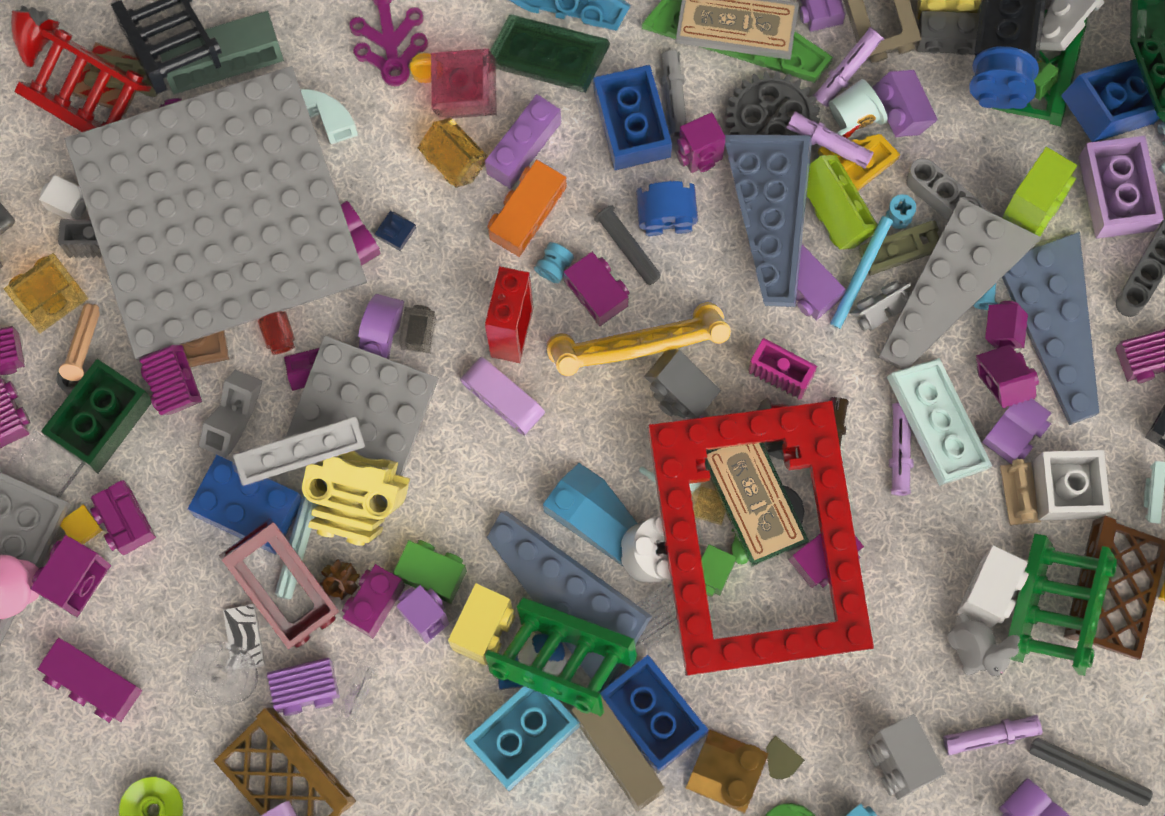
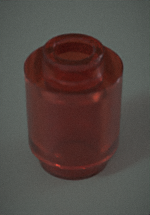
(277, 332)

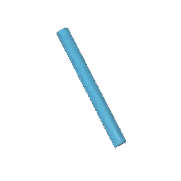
(861, 272)

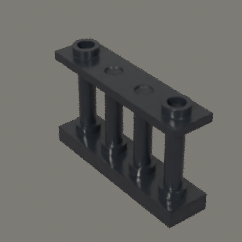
(148, 53)

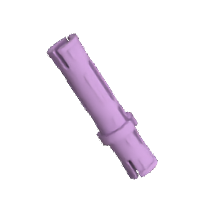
(846, 69)
(830, 140)
(901, 482)
(1000, 733)

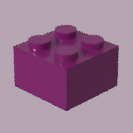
(70, 575)

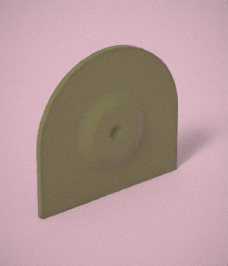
(782, 759)

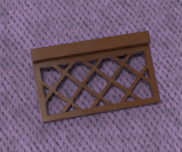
(1103, 534)

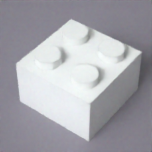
(1071, 485)
(993, 586)

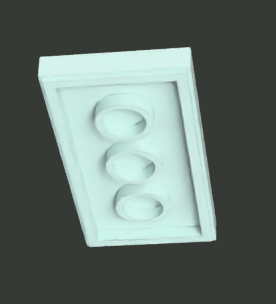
(939, 421)

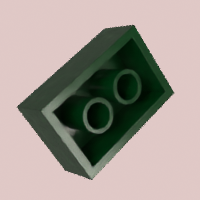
(97, 415)

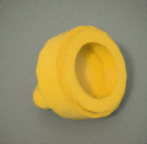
(421, 67)

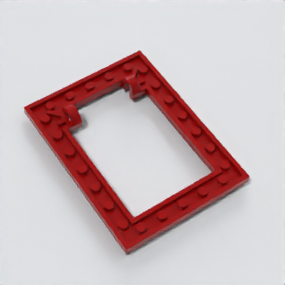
(679, 460)

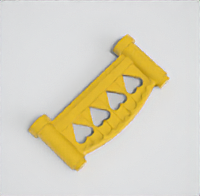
(706, 324)

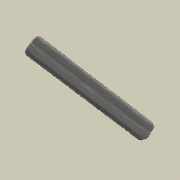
(1091, 772)

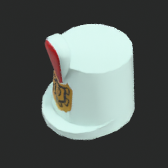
(857, 108)

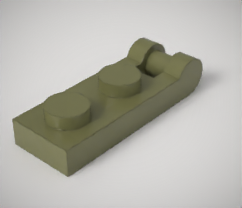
(904, 247)

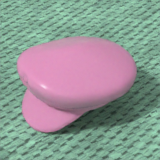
(15, 585)

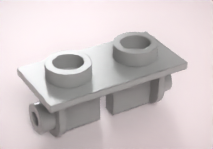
(872, 309)

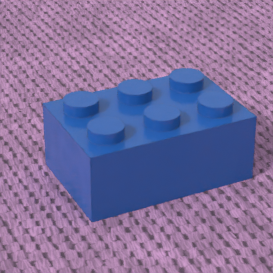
(1111, 101)
(632, 117)
(240, 508)
(653, 714)

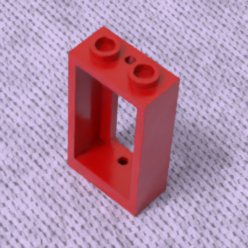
(509, 314)

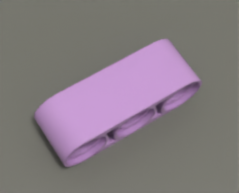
(503, 395)

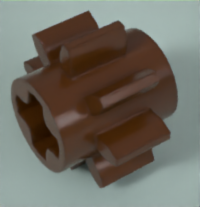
(339, 579)

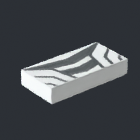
(244, 631)

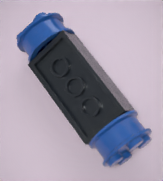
(1007, 53)

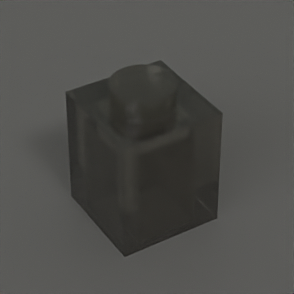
(417, 329)

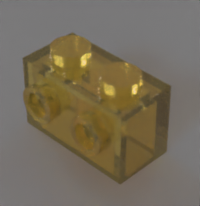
(452, 152)

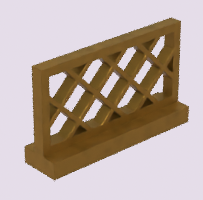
(298, 755)

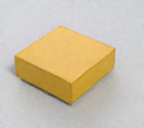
(80, 525)

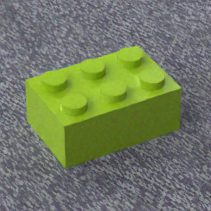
(1041, 192)

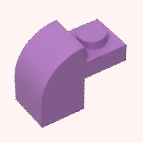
(380, 324)

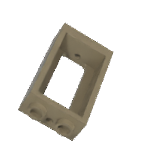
(902, 42)
(620, 756)

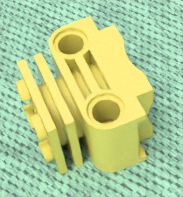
(353, 499)

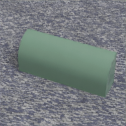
(245, 47)

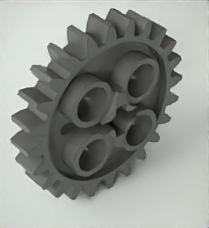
(750, 103)

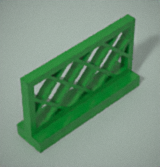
(1067, 65)

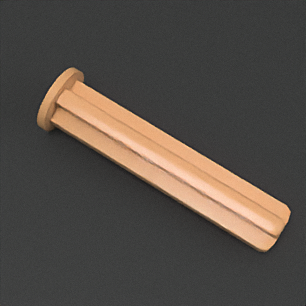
(80, 343)

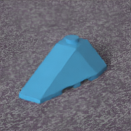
(597, 13)
(590, 510)

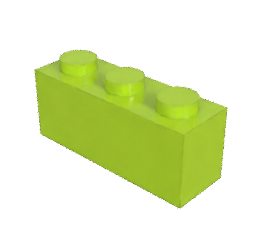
(839, 203)

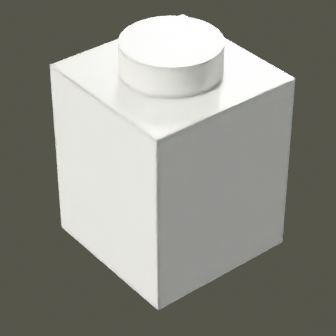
(63, 198)

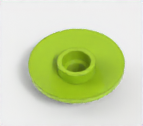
(148, 792)

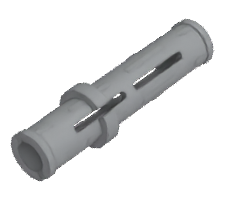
(673, 83)

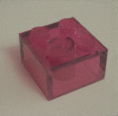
(463, 83)

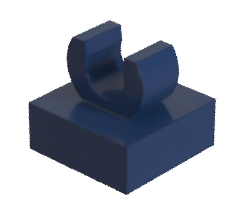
(395, 230)

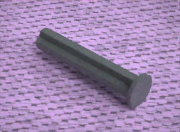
(628, 245)

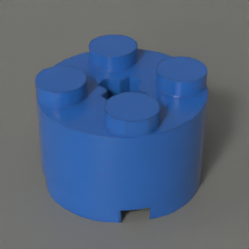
(667, 207)

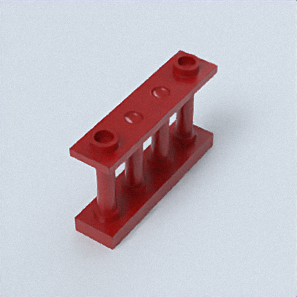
(60, 104)

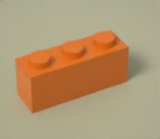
(526, 207)

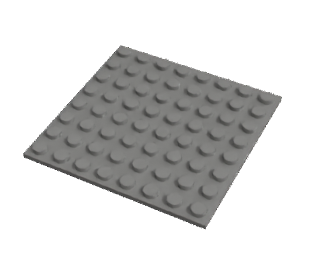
(214, 211)

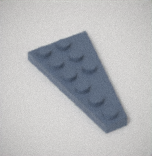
(772, 195)
(1054, 295)
(566, 586)

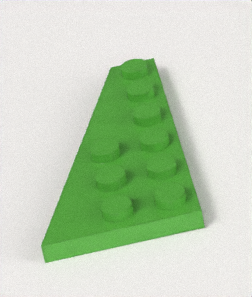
(806, 60)

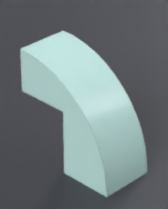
(334, 115)

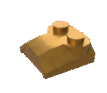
(727, 771)

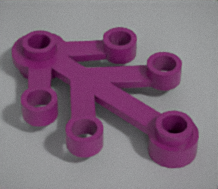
(390, 42)

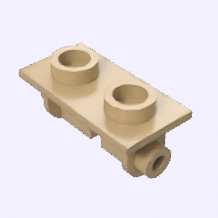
(1019, 492)

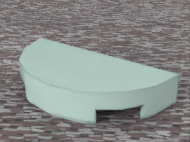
(1154, 492)

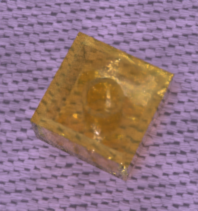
(45, 293)

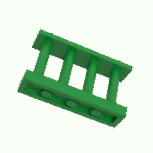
(1029, 613)
(562, 628)

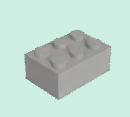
(904, 757)

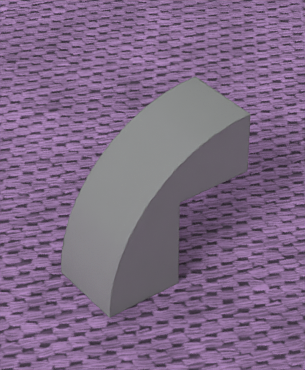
(226, 424)

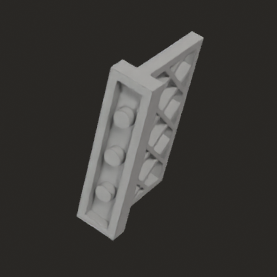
(298, 451)

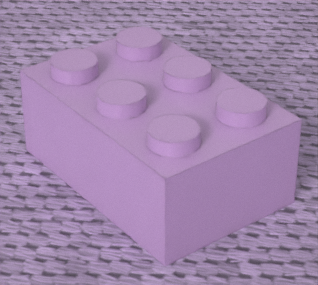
(1120, 187)

